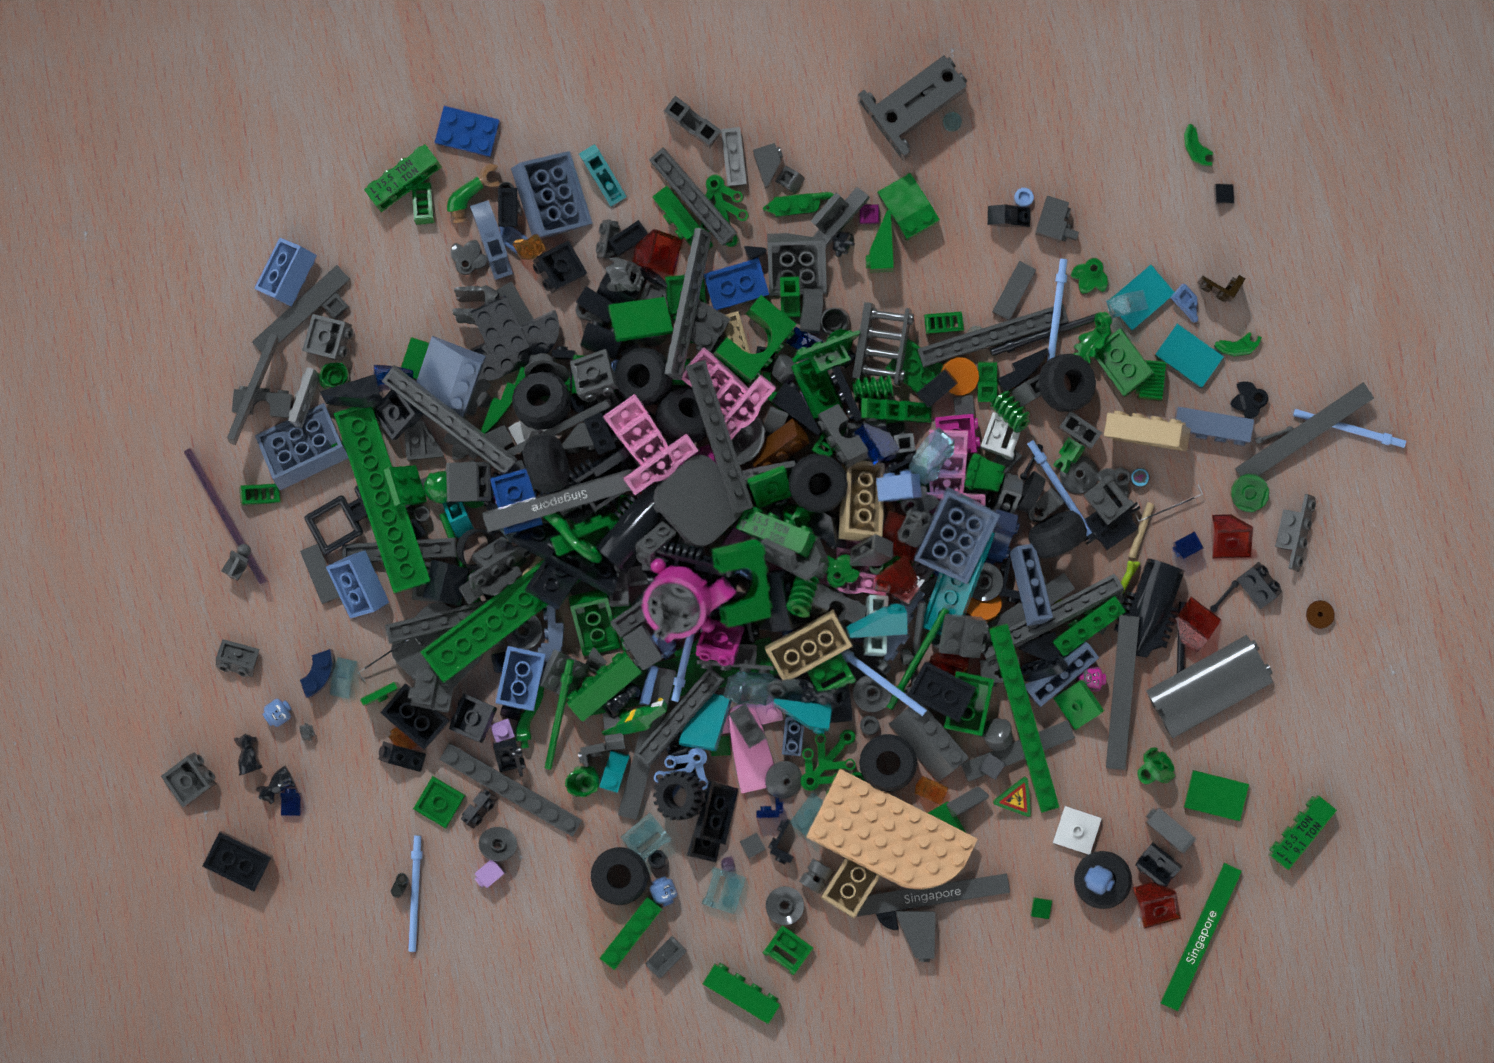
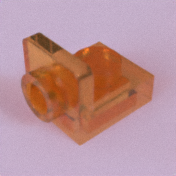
(529, 248)
(400, 739)
(931, 790)

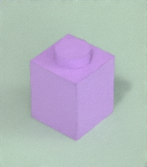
(503, 730)
(489, 873)

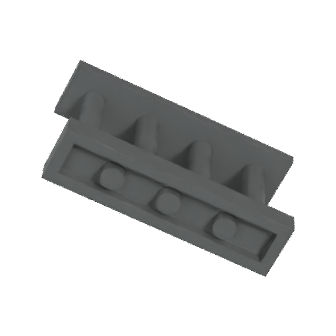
(867, 332)

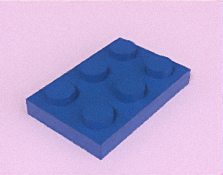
(467, 131)
(736, 284)
(513, 489)

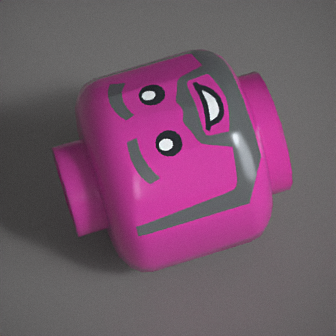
(1093, 678)

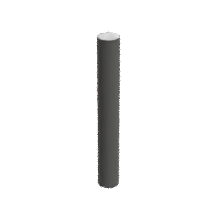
(918, 627)

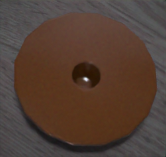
(1320, 614)

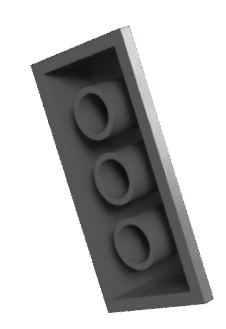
(930, 741)

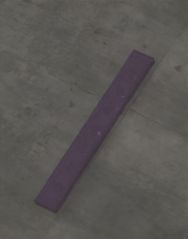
(224, 513)

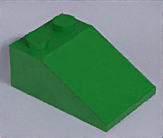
(908, 206)
(881, 251)
(592, 621)
(975, 714)

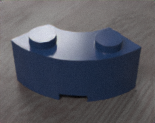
(1004, 530)
(319, 674)

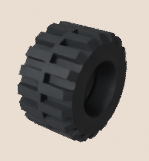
(665, 799)

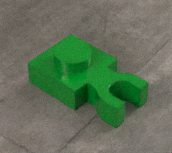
(1070, 453)

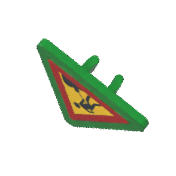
(1016, 798)

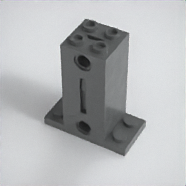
(914, 102)

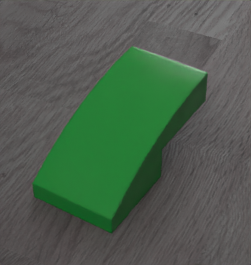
(987, 381)

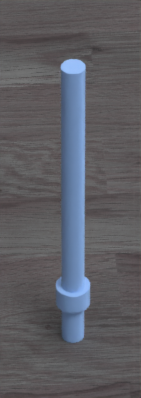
(1061, 279)
(1384, 438)
(1041, 458)
(849, 657)
(679, 682)
(416, 855)

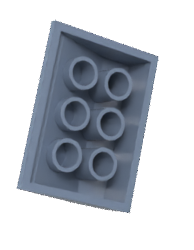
(551, 195)
(451, 373)
(301, 452)
(956, 535)

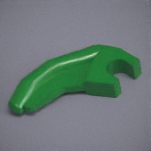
(1194, 147)
(1238, 348)

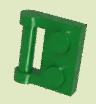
(829, 669)
(792, 945)

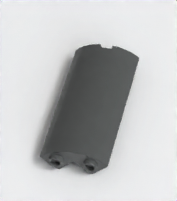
(1210, 686)

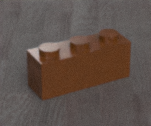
(782, 444)

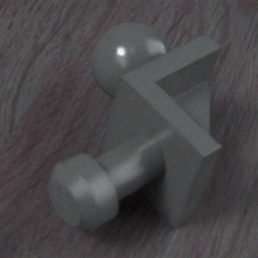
(237, 562)

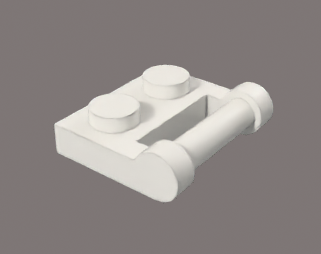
(995, 435)

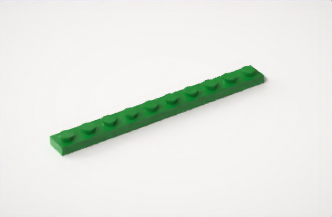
(1023, 717)

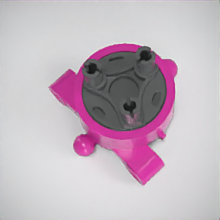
(681, 601)

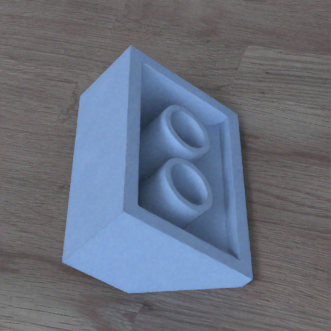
(285, 271)
(357, 584)
(520, 678)

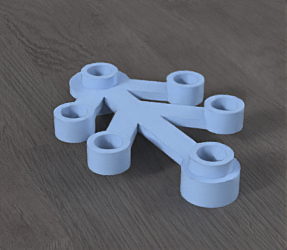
(692, 763)

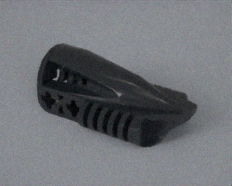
(611, 463)
(635, 524)
(698, 563)
(1154, 604)

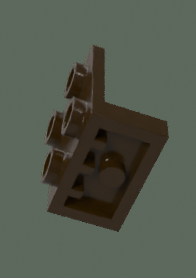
(1223, 294)

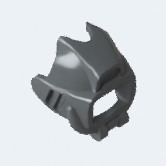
(620, 275)

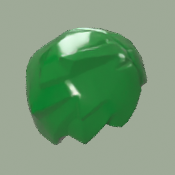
(436, 487)
(582, 781)

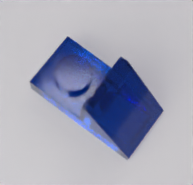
(802, 339)

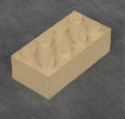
(1147, 431)
(860, 510)
(808, 646)
(850, 887)

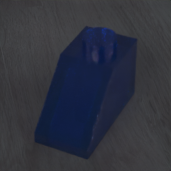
(878, 442)

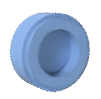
(1023, 197)

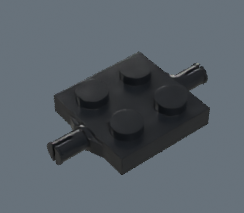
(1115, 531)

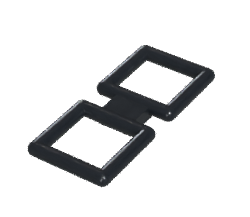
(354, 511)

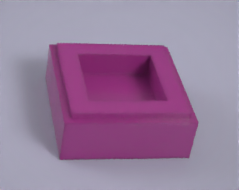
(869, 214)

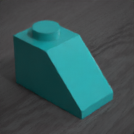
(458, 517)
(614, 771)

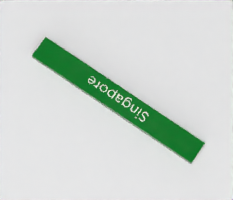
(1200, 936)

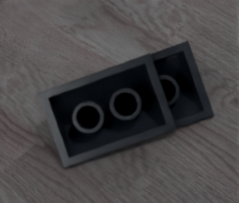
(713, 822)

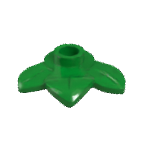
(1090, 279)
(842, 569)

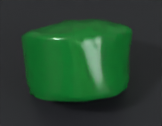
(333, 375)

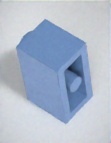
(898, 487)

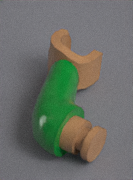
(459, 199)

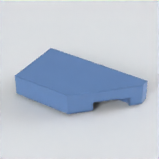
(509, 235)
(1186, 301)

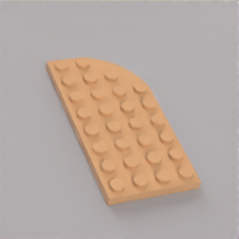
(889, 835)

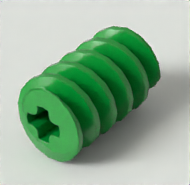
(872, 388)
(1011, 412)
(802, 596)

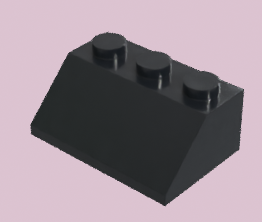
(780, 585)
(417, 723)

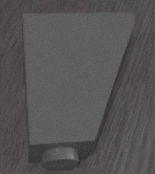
(1170, 829)
(919, 932)

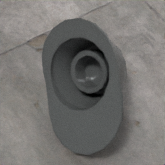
(545, 363)

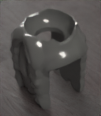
(472, 293)

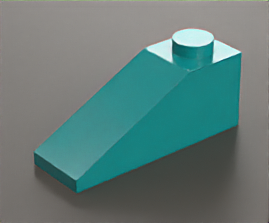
(602, 175)
(883, 622)
(808, 714)

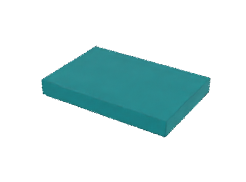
(1155, 291)
(1189, 355)
(707, 725)

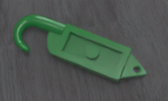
(796, 204)

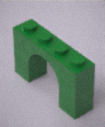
(777, 328)
(756, 602)

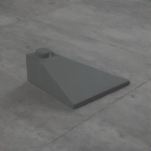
(796, 257)

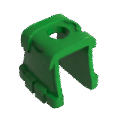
(983, 474)

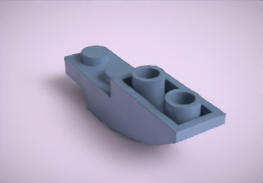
(491, 239)
(554, 633)
(894, 641)
(794, 730)

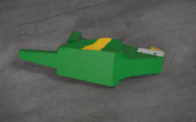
(637, 719)

